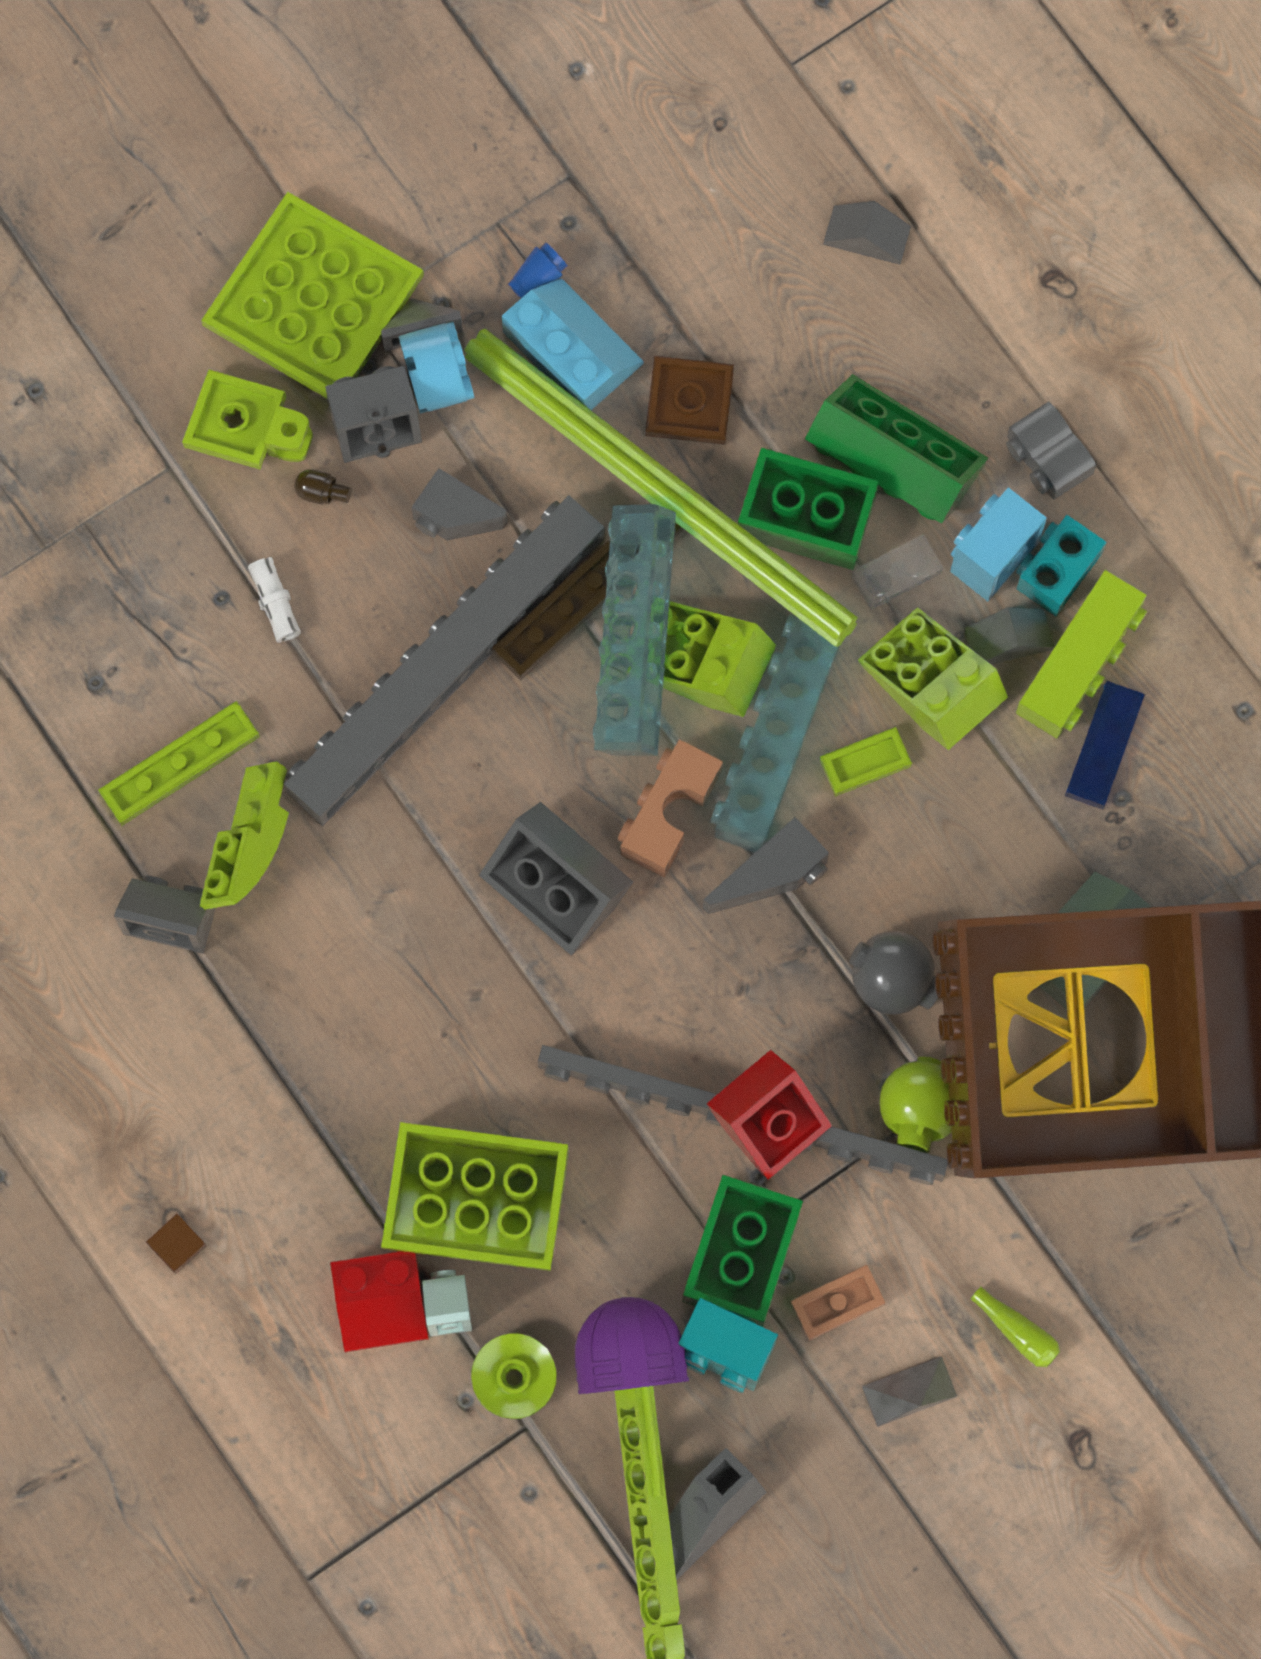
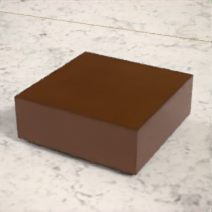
(176, 1243)

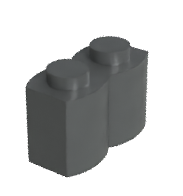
(1050, 450)

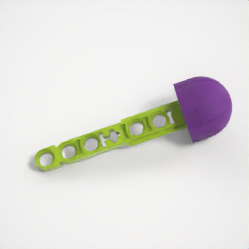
(629, 1350)

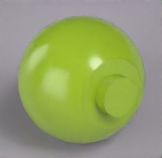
(914, 1104)

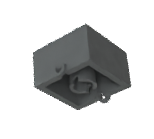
(373, 413)

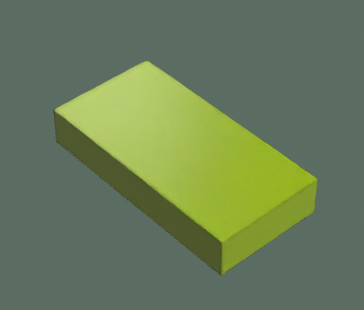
(865, 761)

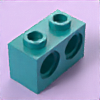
(1066, 568)

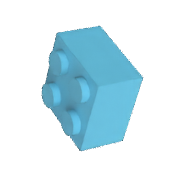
(997, 543)

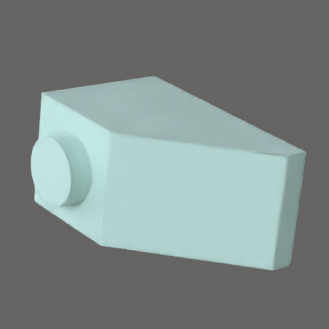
(446, 1303)

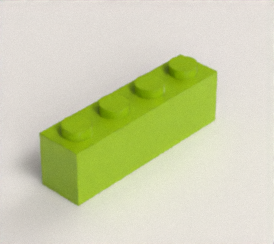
(1081, 654)

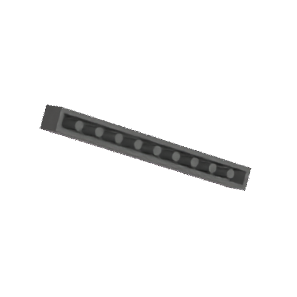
(443, 660)

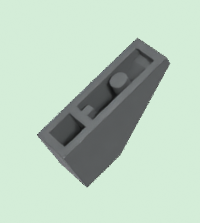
(776, 868)

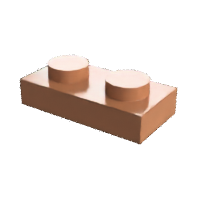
(837, 1303)

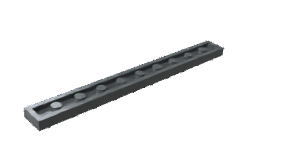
(682, 1099)

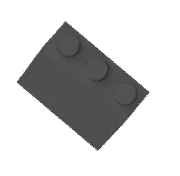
(555, 877)

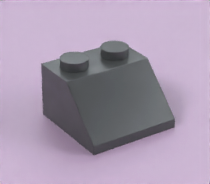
(164, 914)

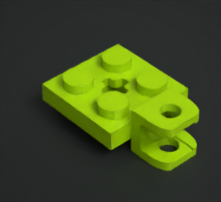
(265, 424)

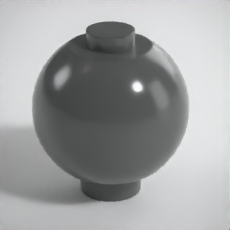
(894, 973)

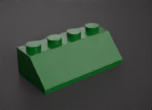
(896, 448)

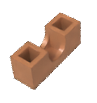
(684, 775)

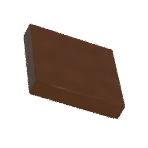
(689, 400)

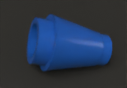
(538, 269)

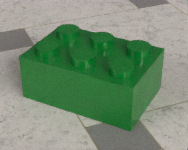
(808, 508)
(743, 1249)

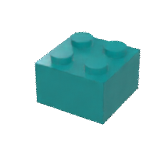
(726, 1346)

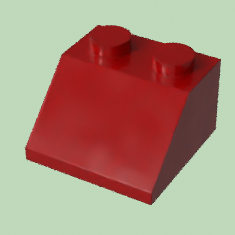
(769, 1114)
(379, 1301)

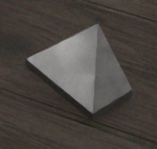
(417, 316)
(909, 1391)

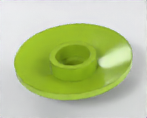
(510, 1354)

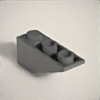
(711, 1508)

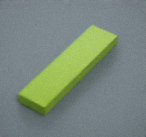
(179, 763)

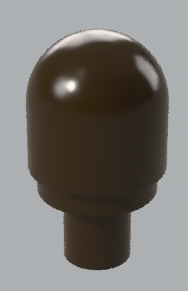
(320, 487)

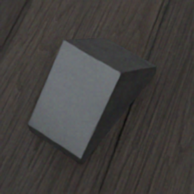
(868, 231)

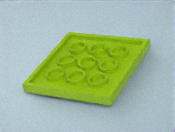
(311, 296)

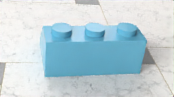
(570, 342)

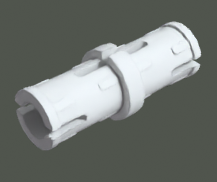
(274, 599)

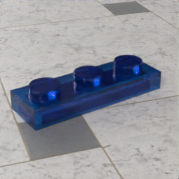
(1104, 745)

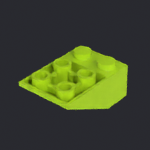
(714, 658)
(934, 677)

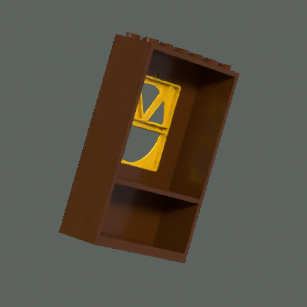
(1200, 1003)

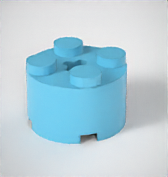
(436, 367)

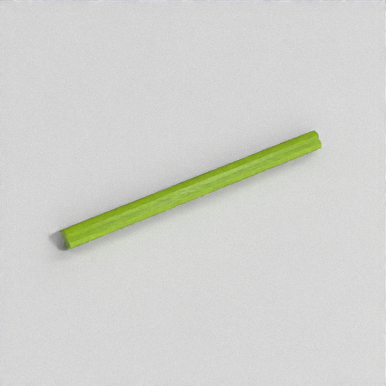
(661, 487)

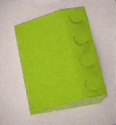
(475, 1196)

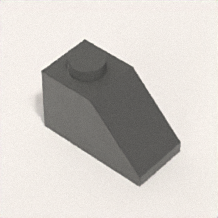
(455, 509)

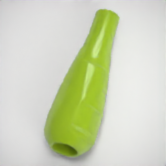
(1025, 1335)

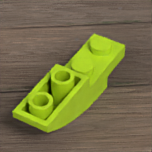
(248, 848)

